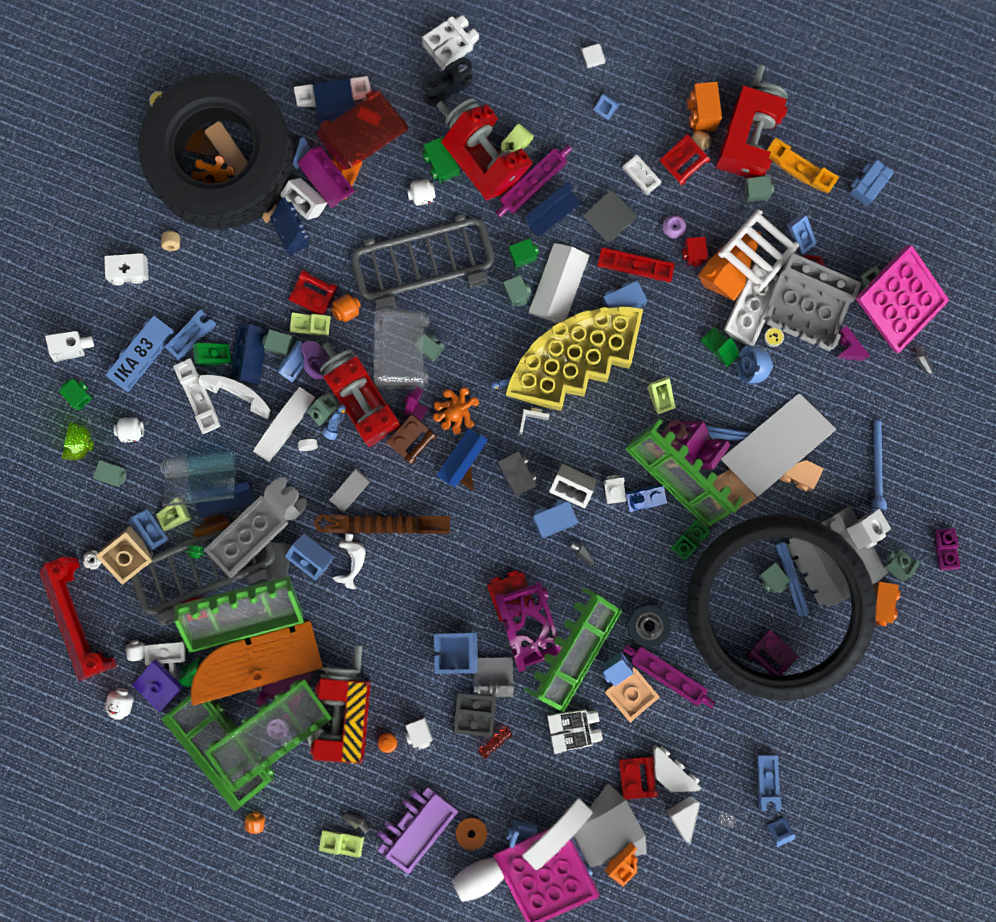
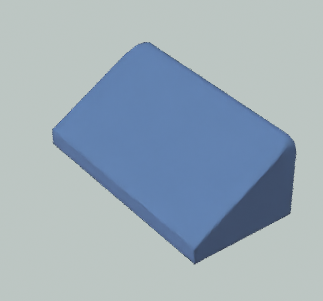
(148, 529)

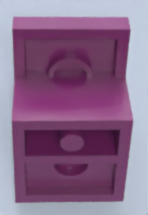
(697, 439)

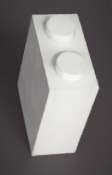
(573, 486)

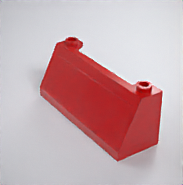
(54, 578)

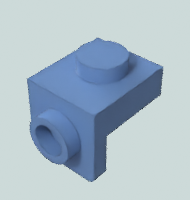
(520, 831)

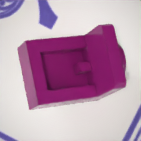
(412, 404)

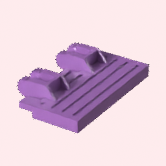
(418, 830)

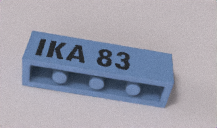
(140, 353)

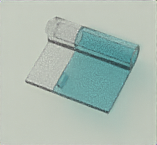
(199, 478)

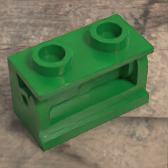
(441, 161)

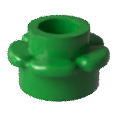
(195, 551)

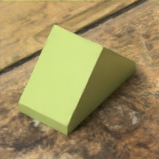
(661, 395)
(173, 516)

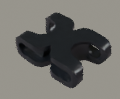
(447, 81)

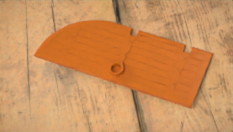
(265, 661)

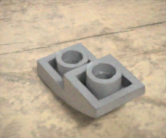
(349, 490)

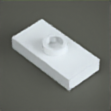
(641, 174)

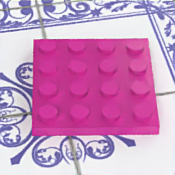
(902, 298)
(553, 888)

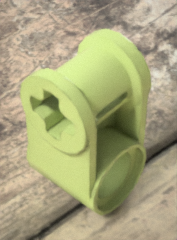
(517, 139)

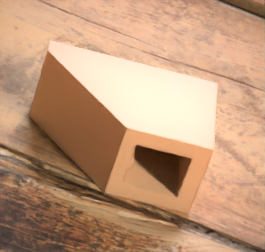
(804, 475)

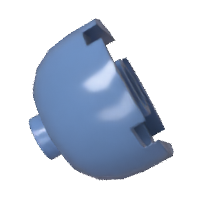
(754, 365)

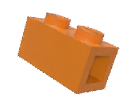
(886, 598)

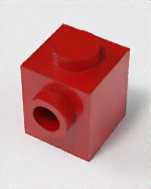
(695, 251)

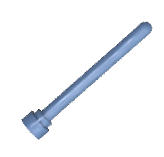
(878, 502)

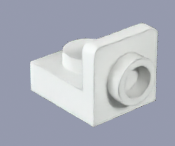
(614, 489)

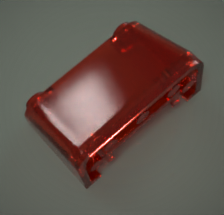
(361, 130)

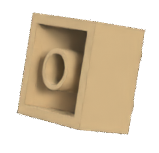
(125, 555)

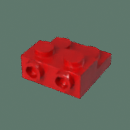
(513, 583)

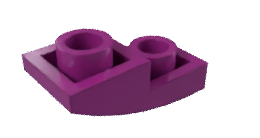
(946, 549)

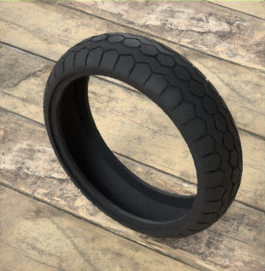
(796, 685)

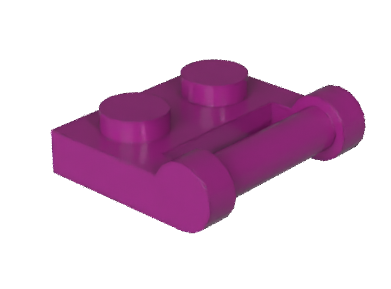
(776, 649)

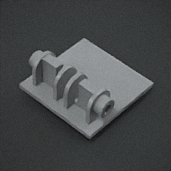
(494, 677)

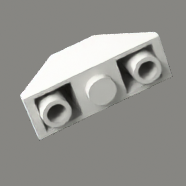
(672, 773)

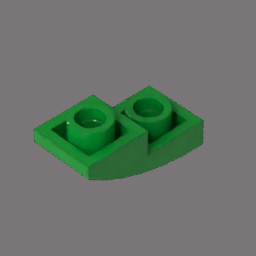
(690, 539)

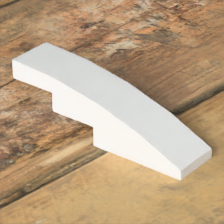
(284, 424)

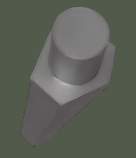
(923, 360)
(582, 552)
(356, 821)

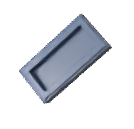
(292, 363)

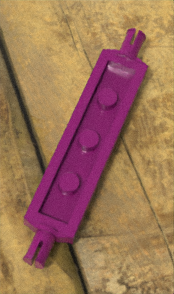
(533, 181)
(669, 676)

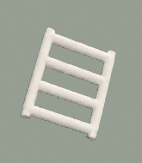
(771, 270)

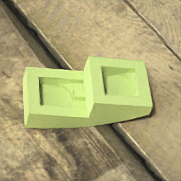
(309, 324)
(341, 843)

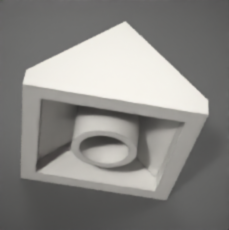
(684, 817)

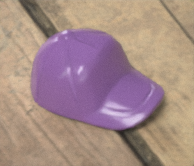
(314, 359)

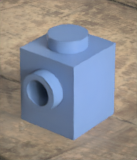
(617, 669)

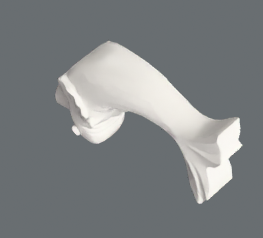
(357, 553)

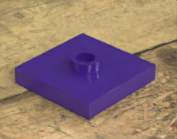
(157, 686)

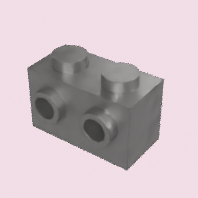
(517, 473)

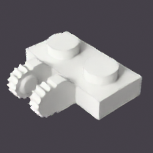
(166, 653)

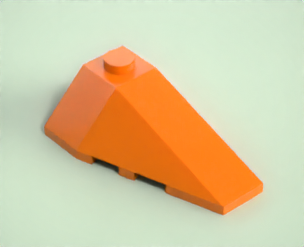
(723, 276)

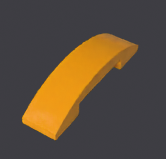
(801, 168)

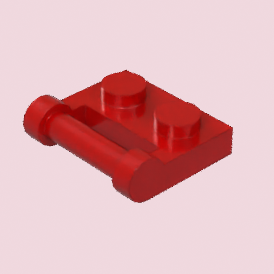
(680, 155)
(310, 299)
(631, 778)

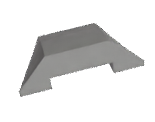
(609, 829)

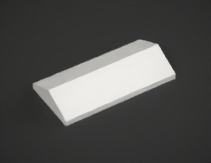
(559, 283)
(748, 313)

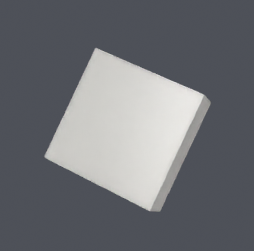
(593, 55)

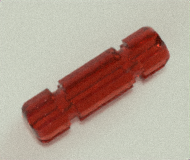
(495, 742)

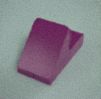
(854, 349)

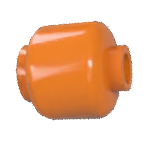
(345, 308)

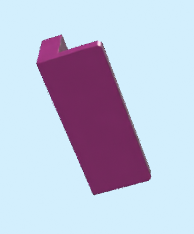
(325, 176)

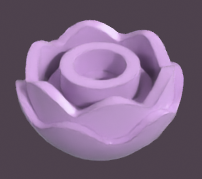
(668, 227)

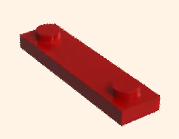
(636, 265)

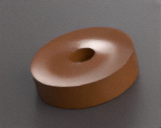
(464, 839)

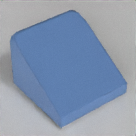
(606, 106)
(781, 832)

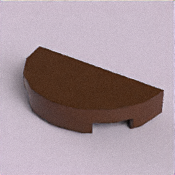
(212, 524)

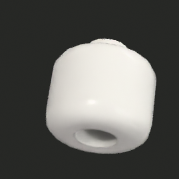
(135, 650)

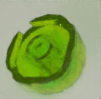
(77, 442)

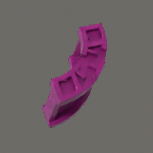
(524, 654)

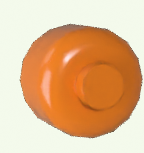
(387, 742)
(254, 822)

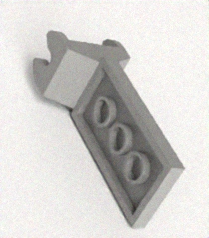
(256, 527)

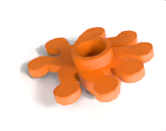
(213, 174)
(455, 410)

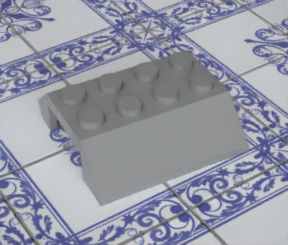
(810, 301)
(824, 571)

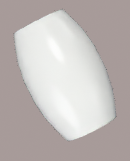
(477, 879)

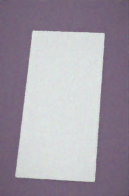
(778, 444)

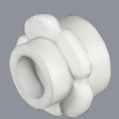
(87, 560)

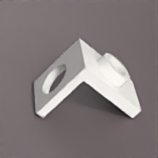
(534, 413)

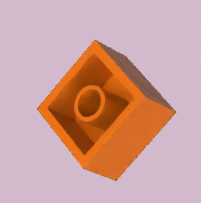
(704, 107)

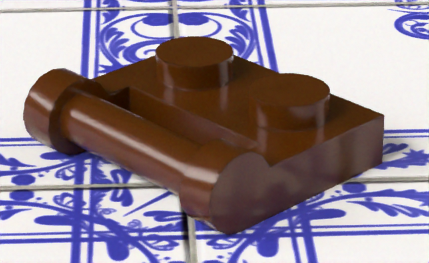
(407, 434)

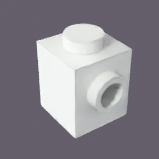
(418, 733)

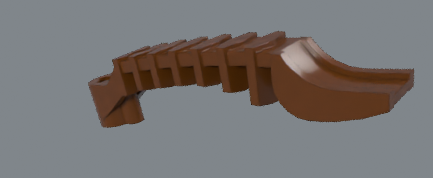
(381, 524)

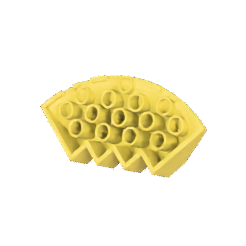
(573, 353)

